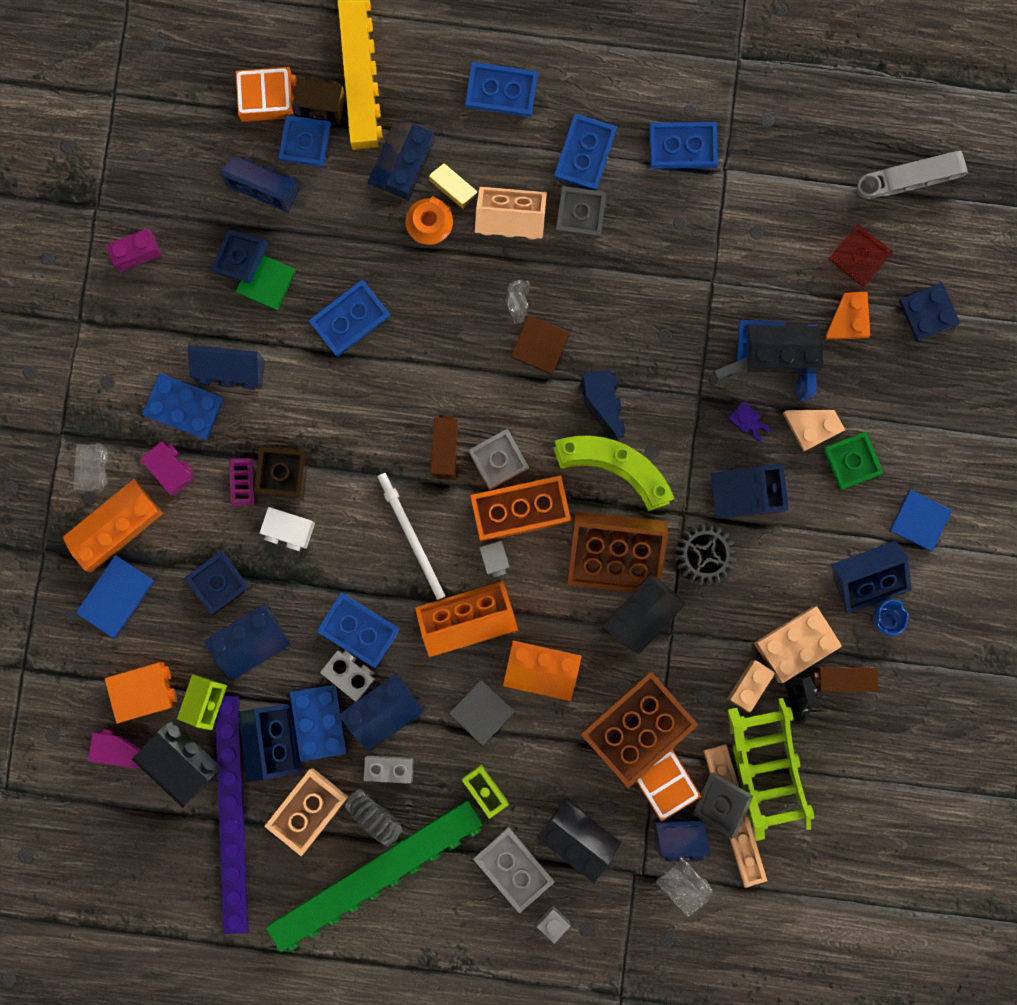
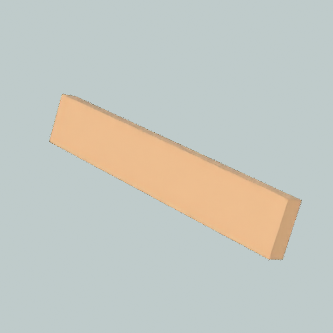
(744, 843)

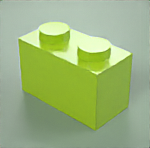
(201, 702)
(485, 791)

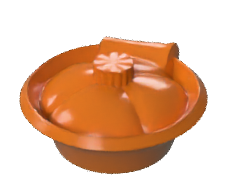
(429, 221)

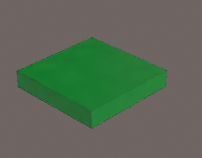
(268, 284)
(853, 461)

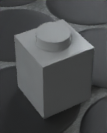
(495, 559)
(553, 924)

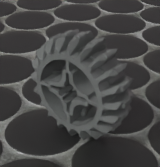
(714, 559)
(373, 817)

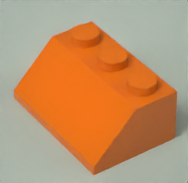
(542, 671)

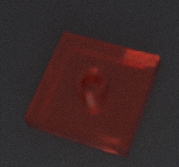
(860, 255)

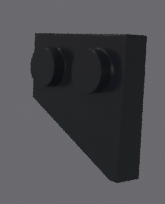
(801, 697)

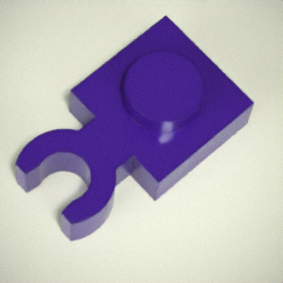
(746, 419)

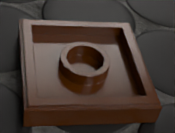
(540, 345)

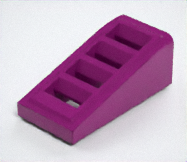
(233, 463)

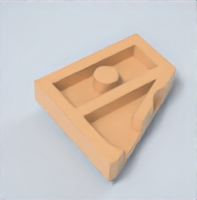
(813, 426)

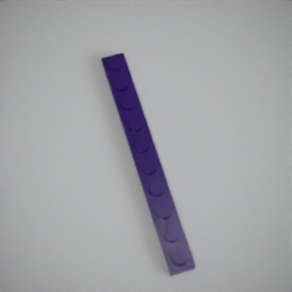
(231, 817)

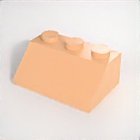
(510, 212)

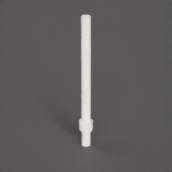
(391, 495)

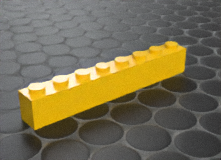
(359, 74)

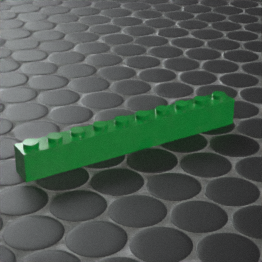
(375, 875)

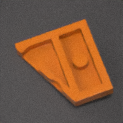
(851, 318)

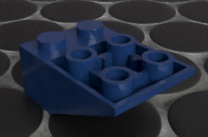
(600, 399)
(749, 491)
(681, 839)

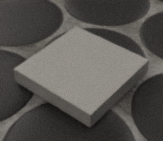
(498, 459)

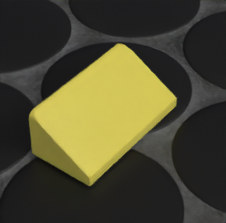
(452, 185)

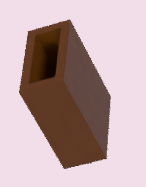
(444, 447)
(845, 679)

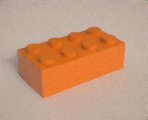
(520, 508)

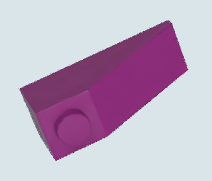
(112, 749)

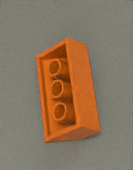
(112, 526)
(466, 619)

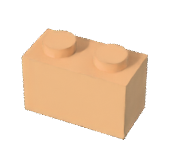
(751, 685)

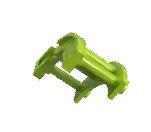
(619, 460)
(747, 771)

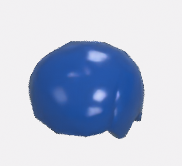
(890, 617)

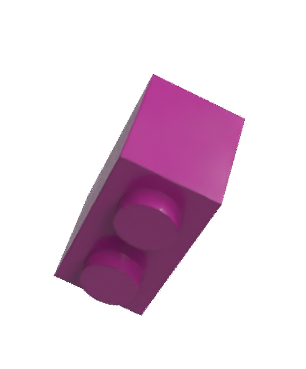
(133, 250)
(167, 468)

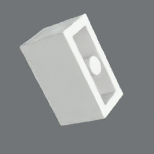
(286, 528)

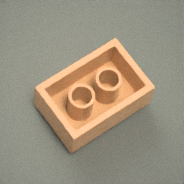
(797, 644)
(306, 811)

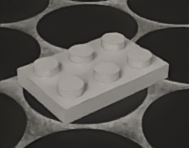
(513, 870)

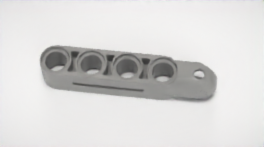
(913, 175)

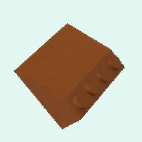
(615, 551)
(639, 729)

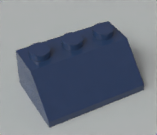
(402, 159)
(260, 183)
(225, 367)
(872, 576)
(247, 642)
(381, 712)
(269, 742)

